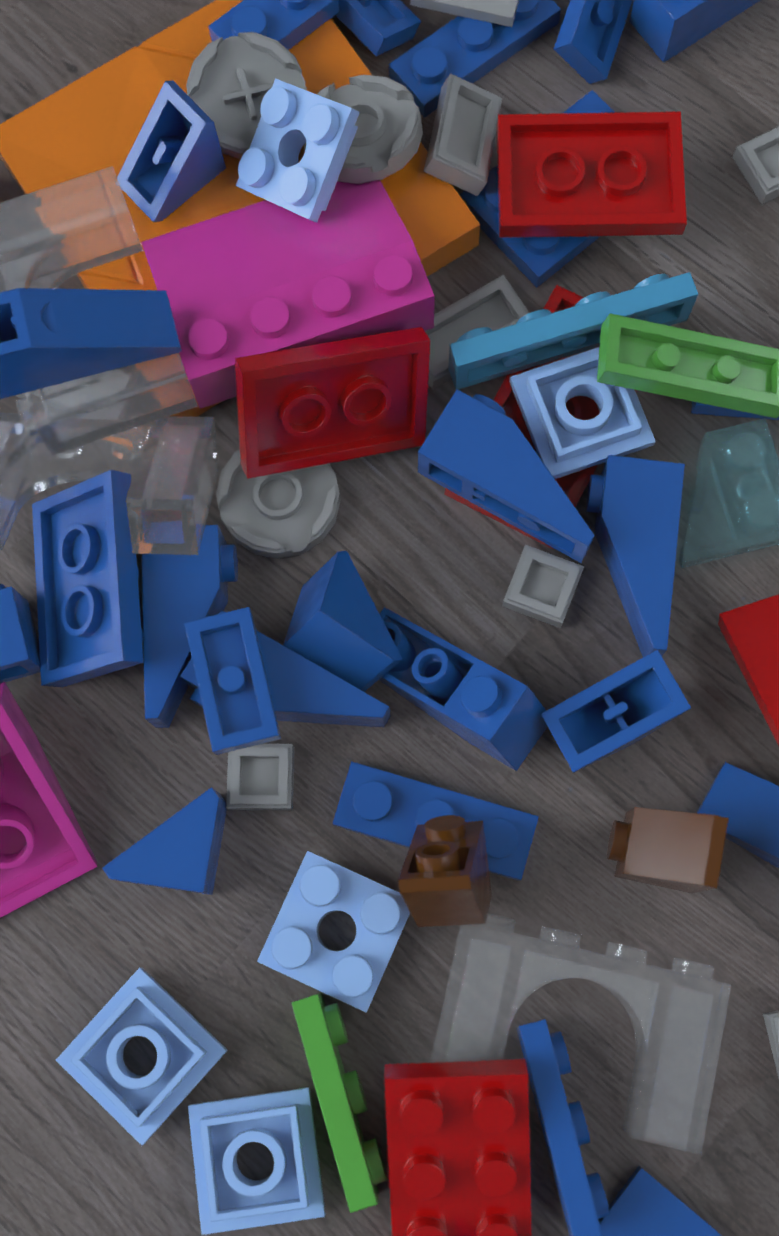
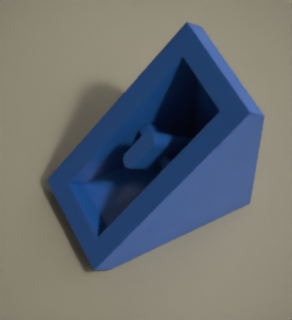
(171, 155)
(341, 626)
(616, 711)
(179, 851)

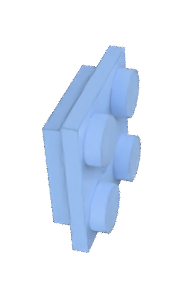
(286, 123)
(572, 443)
(295, 941)
(182, 1047)
(282, 1124)

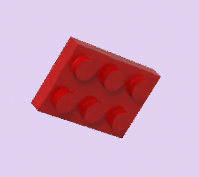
(591, 174)
(332, 401)
(459, 1148)

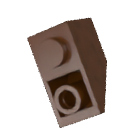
(447, 873)

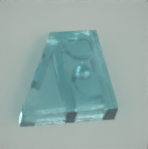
(733, 495)

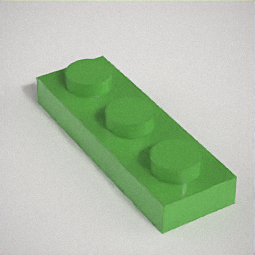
(689, 365)
(340, 1100)

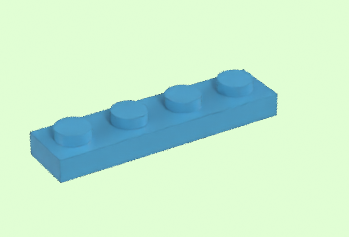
(552, 336)

